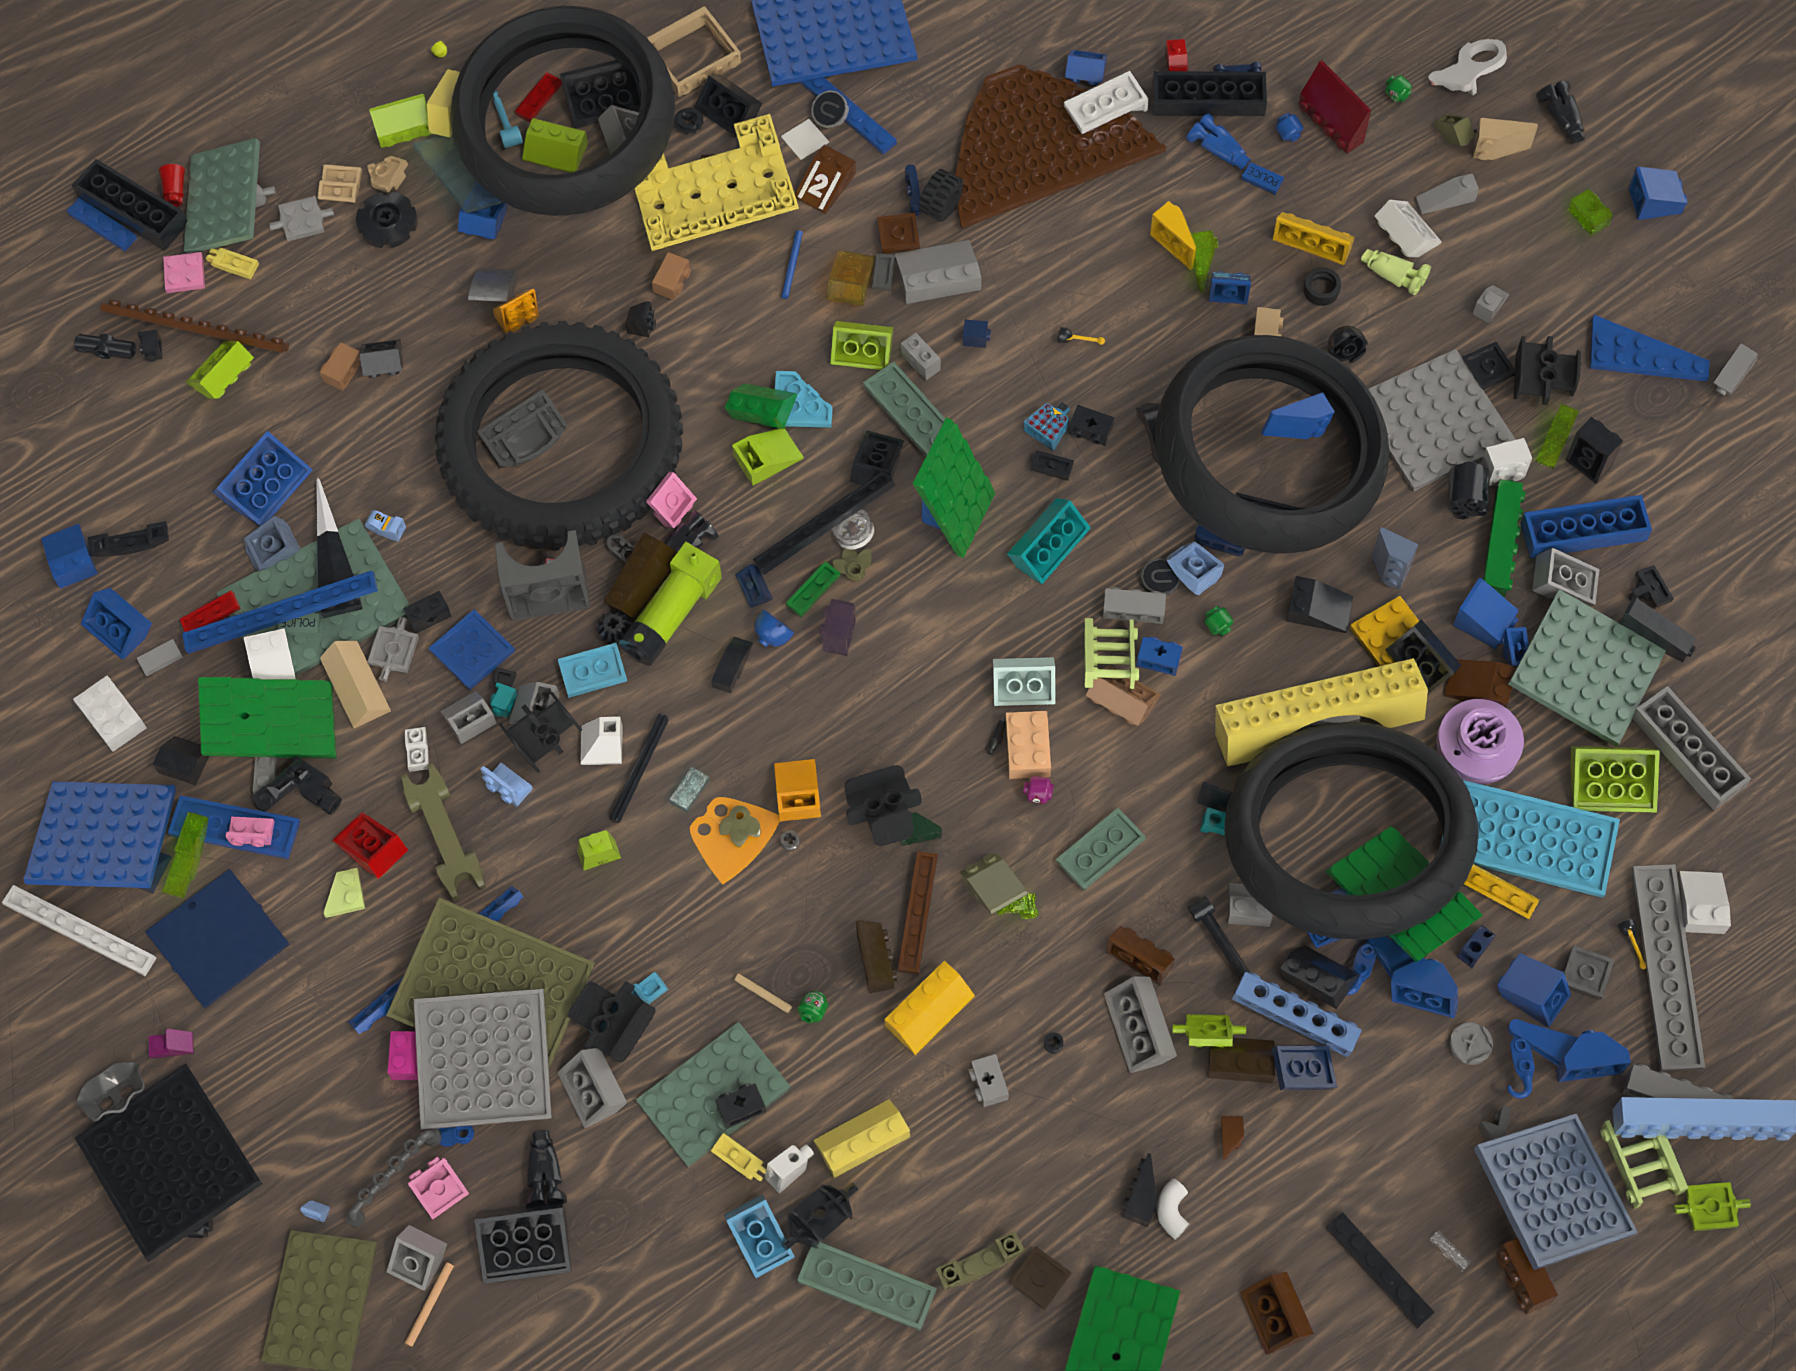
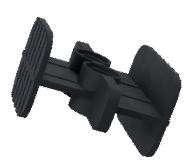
(1532, 369)
(540, 731)
(883, 802)
(623, 1026)

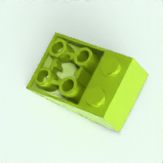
(766, 454)

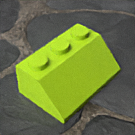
(401, 120)
(554, 145)
(861, 345)
(220, 369)

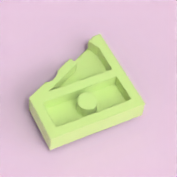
(345, 894)

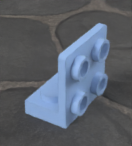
(507, 783)

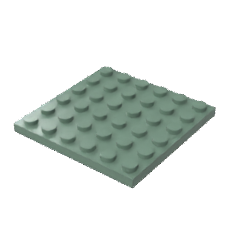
(1587, 668)

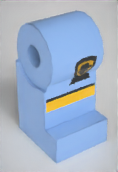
(385, 525)

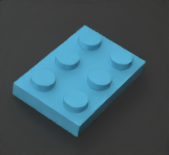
(592, 670)

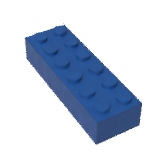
(1586, 526)

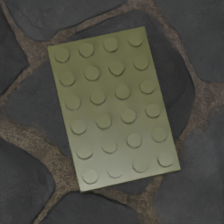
(319, 1302)

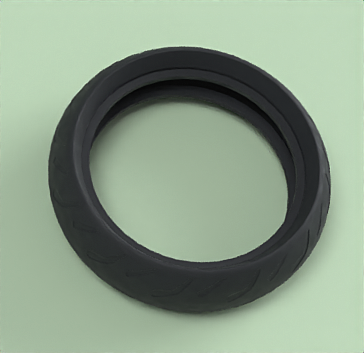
(547, 31)
(1298, 366)

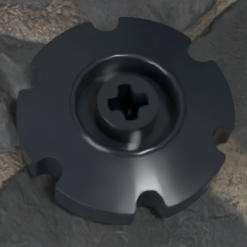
(386, 219)

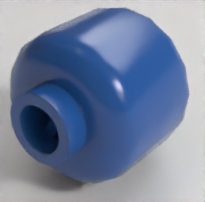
(1289, 127)

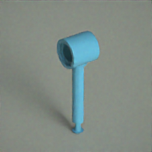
(510, 135)

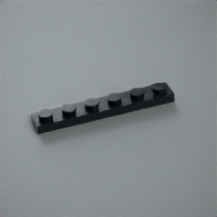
(1380, 1270)

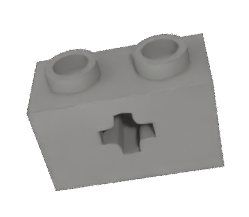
(920, 356)
(988, 1068)

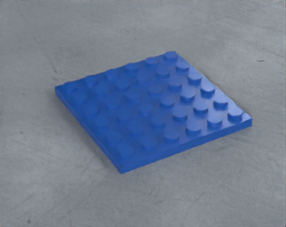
(100, 835)

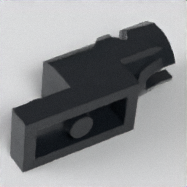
(280, 786)
(317, 788)

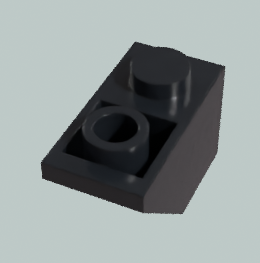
(641, 320)

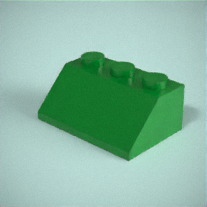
(760, 405)

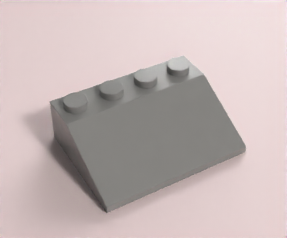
(938, 271)

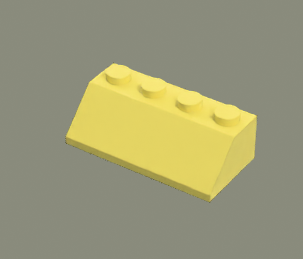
(862, 1138)

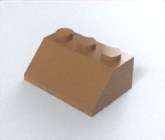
(1121, 700)

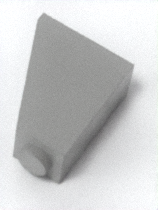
(1735, 370)

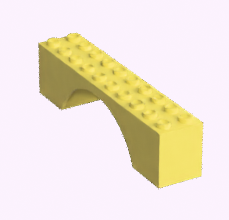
(1386, 693)

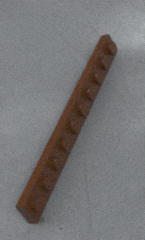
(200, 327)

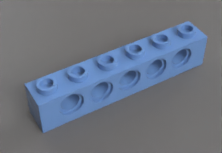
(1284, 1015)

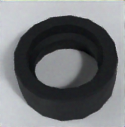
(1326, 274)

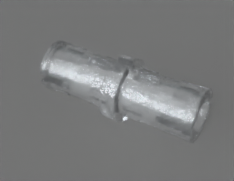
(1450, 1250)

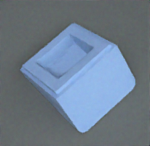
(315, 1211)

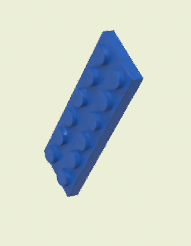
(219, 823)

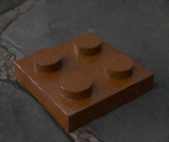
(898, 232)

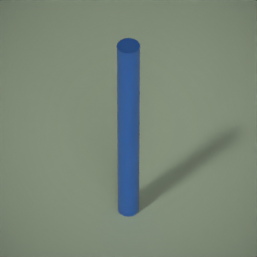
(792, 264)

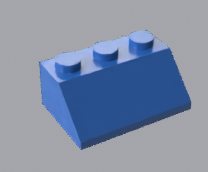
(115, 622)

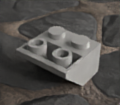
(535, 696)
(469, 717)

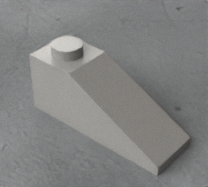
(1449, 194)

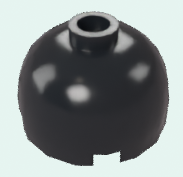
(1347, 344)

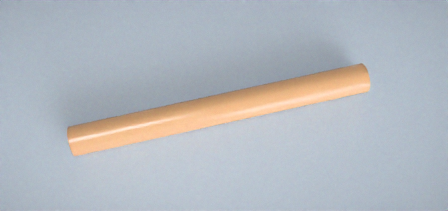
(429, 1304)

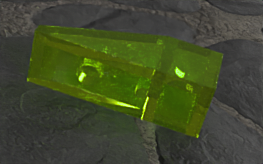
(1204, 256)
(1557, 436)

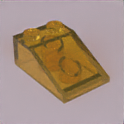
(850, 278)

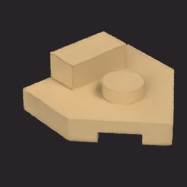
(388, 173)

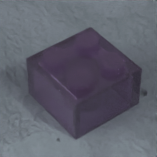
(838, 627)

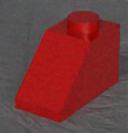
(1176, 55)

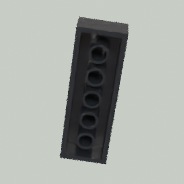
(1209, 93)
(130, 204)

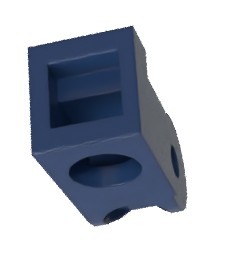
(1476, 946)

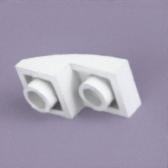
(417, 749)

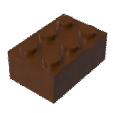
(1531, 1286)

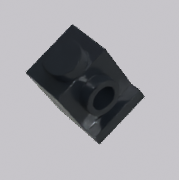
(150, 345)

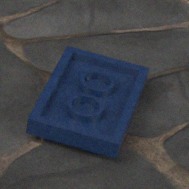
(1304, 1068)

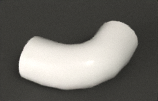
(1168, 1208)

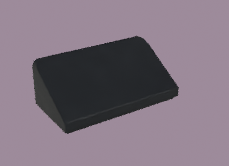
(1214, 797)

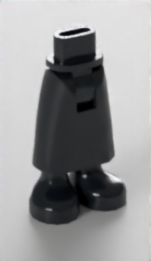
(1564, 111)
(685, 534)
(543, 1171)

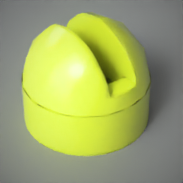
(439, 49)

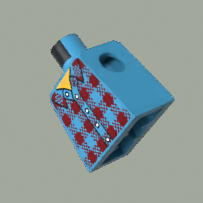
(1048, 424)

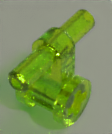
(1024, 906)

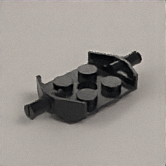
(810, 1229)

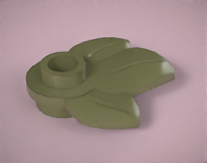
(853, 561)
(741, 828)

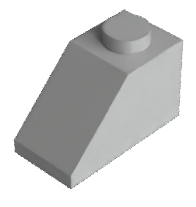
(1490, 303)

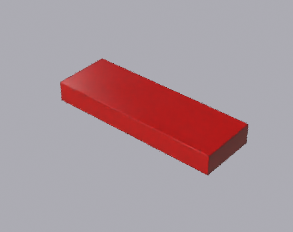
(538, 97)
(211, 612)

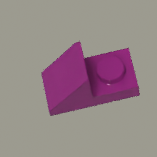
(171, 1044)

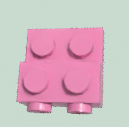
(671, 500)
(437, 1187)

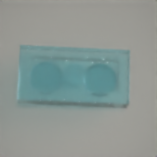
(689, 789)

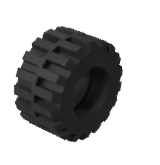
(941, 195)

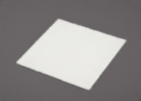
(805, 139)

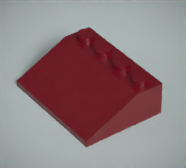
(1335, 108)

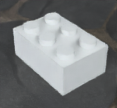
(110, 713)

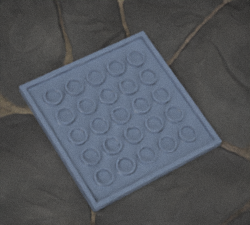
(1555, 1191)

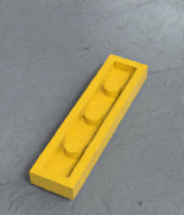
(1501, 891)

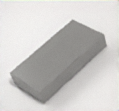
(159, 657)

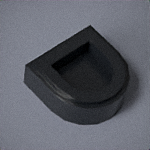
(504, 677)

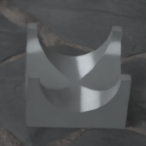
(544, 588)

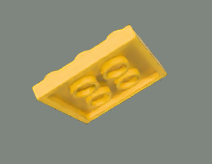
(1382, 628)

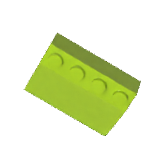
(1614, 778)

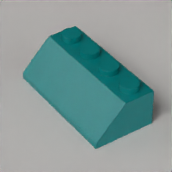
(1049, 540)

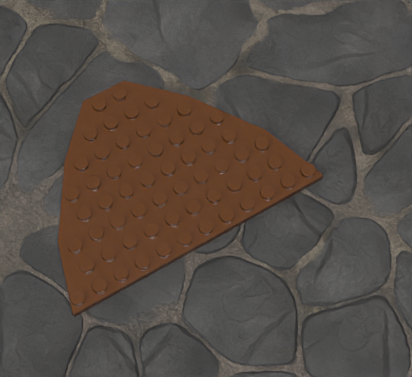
(1027, 147)

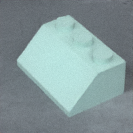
(1024, 681)

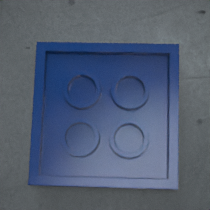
(472, 649)

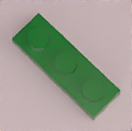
(813, 589)

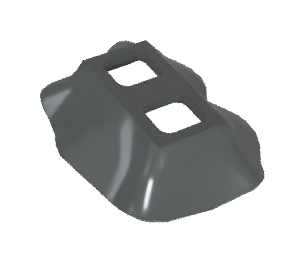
(108, 1085)

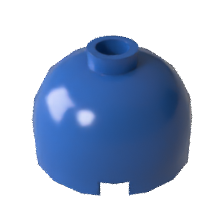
(771, 630)

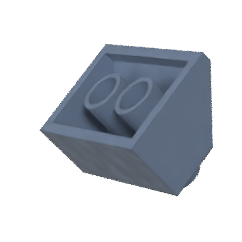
(1393, 557)

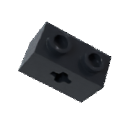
(1091, 425)
(427, 612)
(732, 1113)

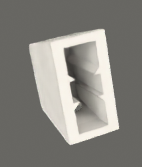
(787, 1167)

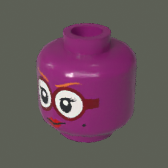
(1038, 789)

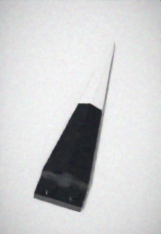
(332, 558)

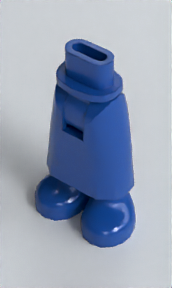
(1218, 142)

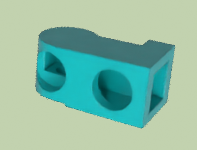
(1213, 821)

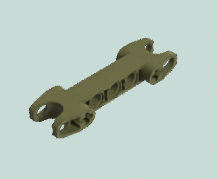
(429, 799)

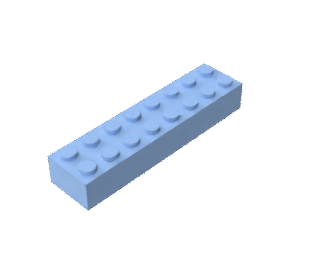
(1705, 1118)

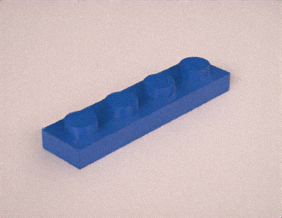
(101, 224)

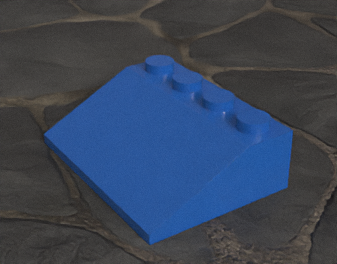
(263, 480)

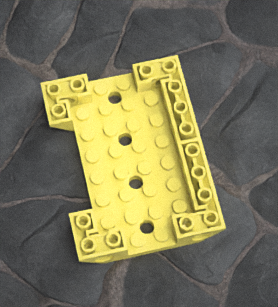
(718, 205)

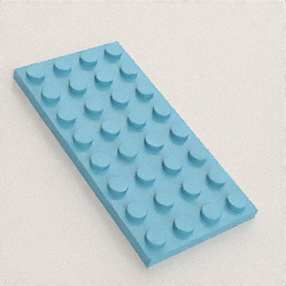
(1543, 840)

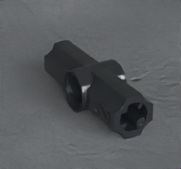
(105, 346)

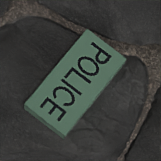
(302, 625)

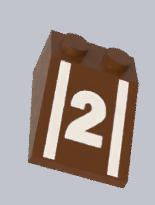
(826, 179)

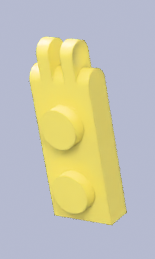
(232, 262)
(738, 1157)

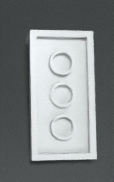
(1106, 102)

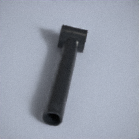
(1202, 911)

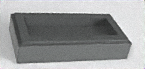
(883, 272)

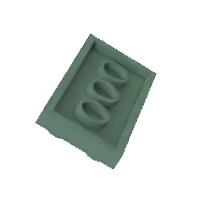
(1100, 849)

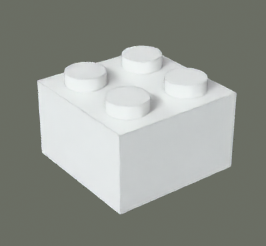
(1507, 461)

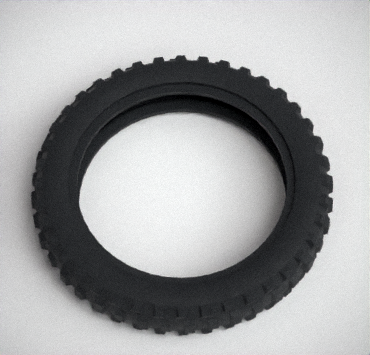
(542, 350)

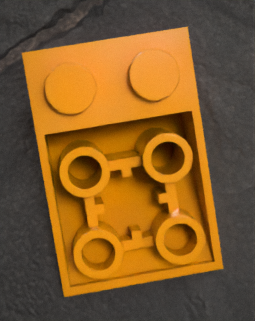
(517, 311)
(797, 790)

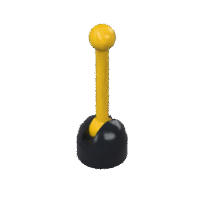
(1066, 335)
(1628, 928)

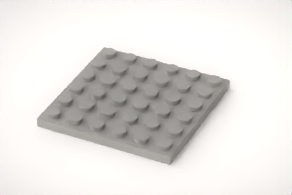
(1437, 419)
(482, 1059)

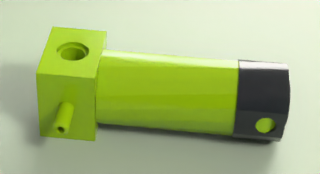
(692, 577)

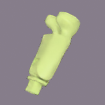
(1397, 270)

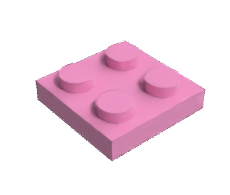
(184, 272)

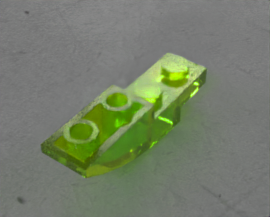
(188, 855)

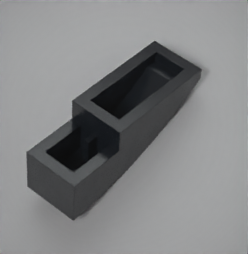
(731, 664)

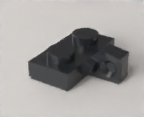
(1651, 587)

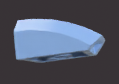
(1195, 567)

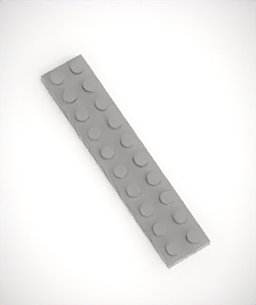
(1668, 968)

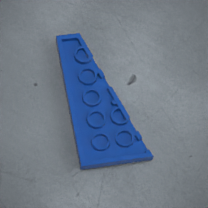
(1632, 352)

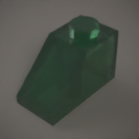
(923, 830)

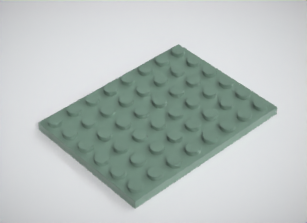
(300, 575)

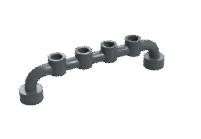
(355, 1216)

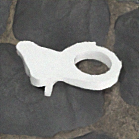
(1464, 73)

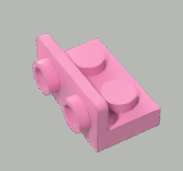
(250, 831)

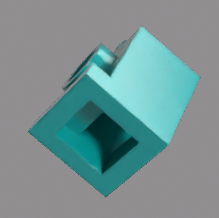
(503, 700)

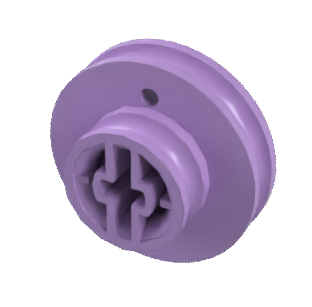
(1480, 759)

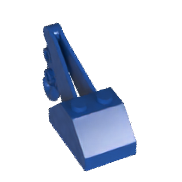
(1413, 984)
(1577, 1058)

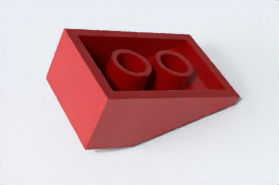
(371, 845)

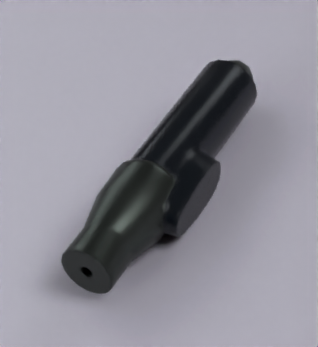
(997, 737)

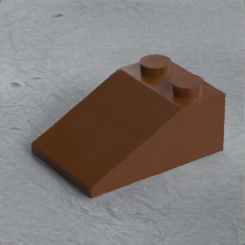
(1481, 681)

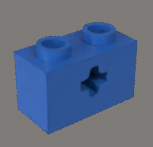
(1166, 663)

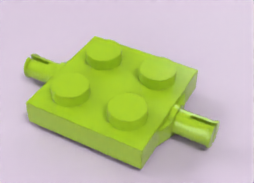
(1209, 1030)
(1712, 1206)

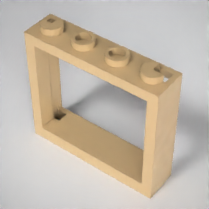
(684, 27)

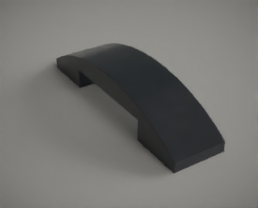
(129, 543)

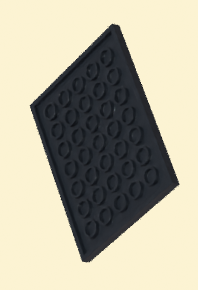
(168, 1162)

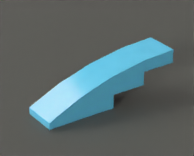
(647, 991)

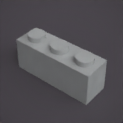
(1135, 605)

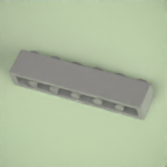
(1651, 1084)

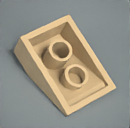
(1502, 137)

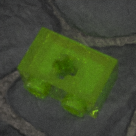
(1590, 212)

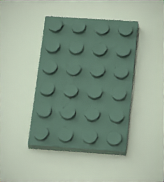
(222, 196)
(685, 1102)

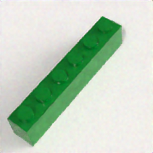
(1503, 534)

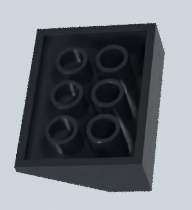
(596, 88)
(523, 1242)

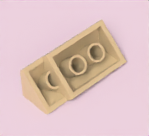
(354, 682)

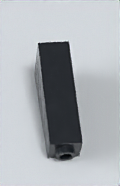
(1658, 630)

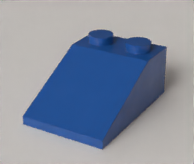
(483, 222)
(1300, 419)
(68, 556)

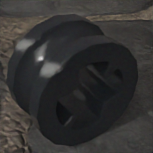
(1048, 1038)

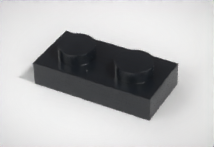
(1052, 465)

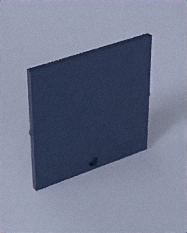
(217, 938)

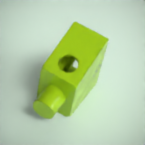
(597, 849)

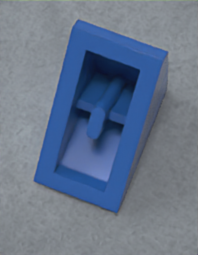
(1515, 645)

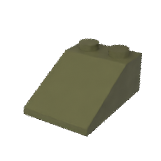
(992, 883)

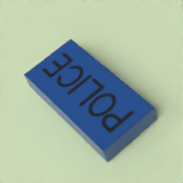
(1262, 178)

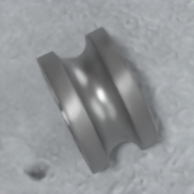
(789, 847)

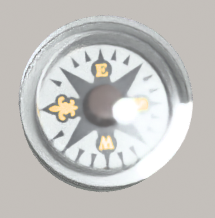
(854, 531)

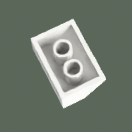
(1407, 228)

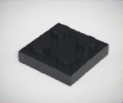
(1489, 365)

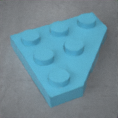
(809, 407)

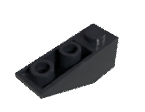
(1143, 1198)

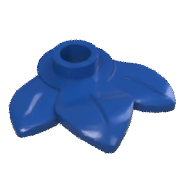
(451, 1135)

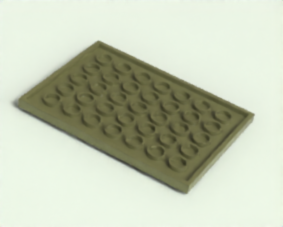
(480, 956)

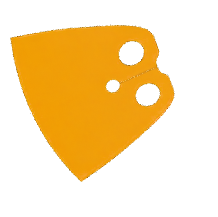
(719, 851)

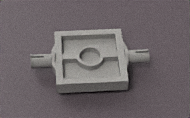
(301, 218)
(393, 649)

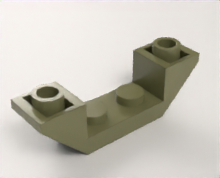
(981, 1263)

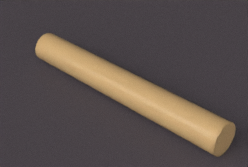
(763, 993)

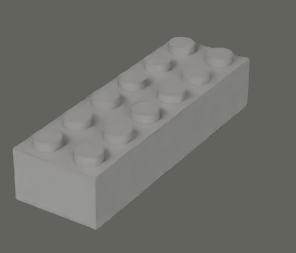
(1691, 748)

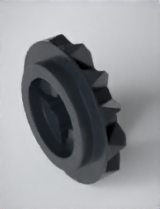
(688, 114)

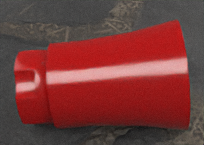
(172, 183)

